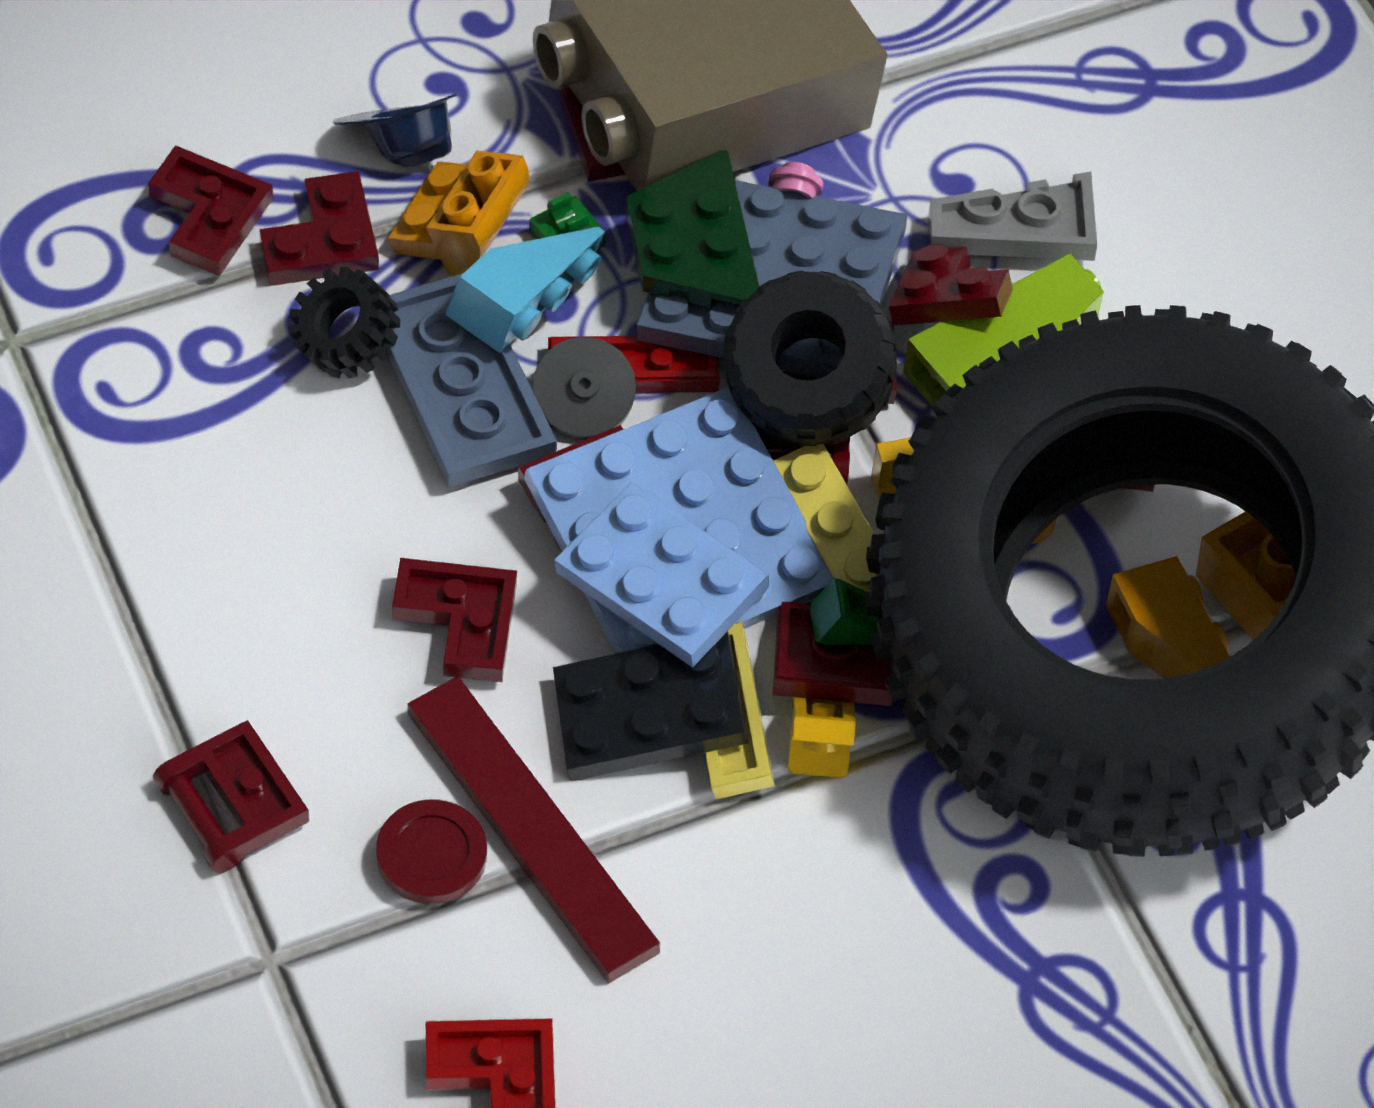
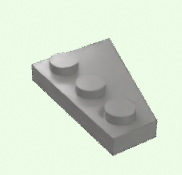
(1020, 224)

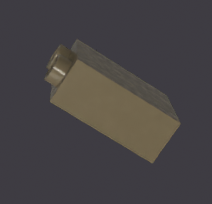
(709, 77)

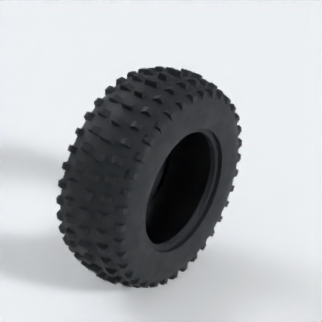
(1100, 414)

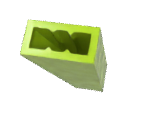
(950, 348)

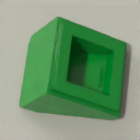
(841, 615)

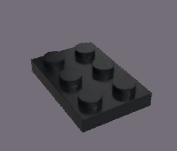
(647, 708)

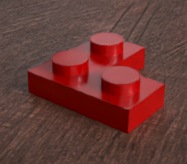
(499, 1055)

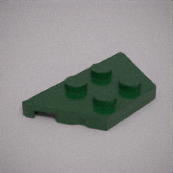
(693, 235)

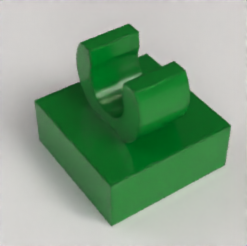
(563, 216)

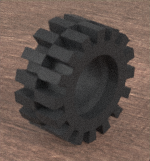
(362, 341)

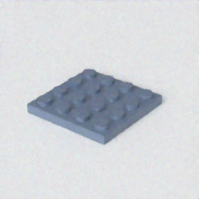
(786, 237)

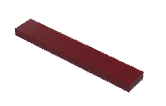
(534, 829)

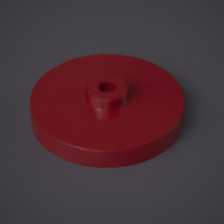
(431, 851)

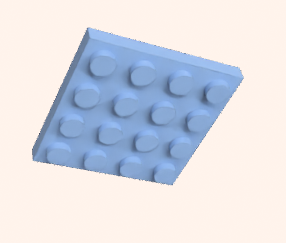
(708, 469)

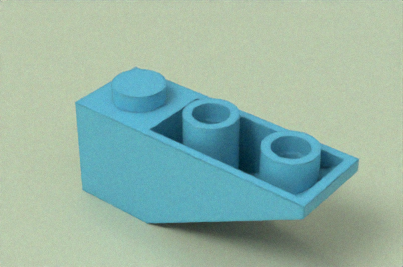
(517, 282)

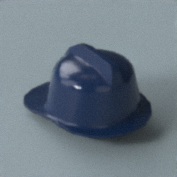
(409, 133)

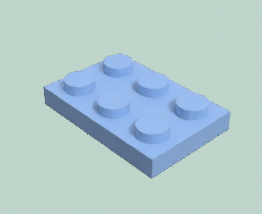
(662, 574)

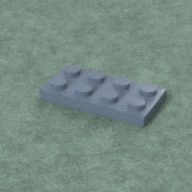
(464, 392)

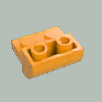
(461, 209)

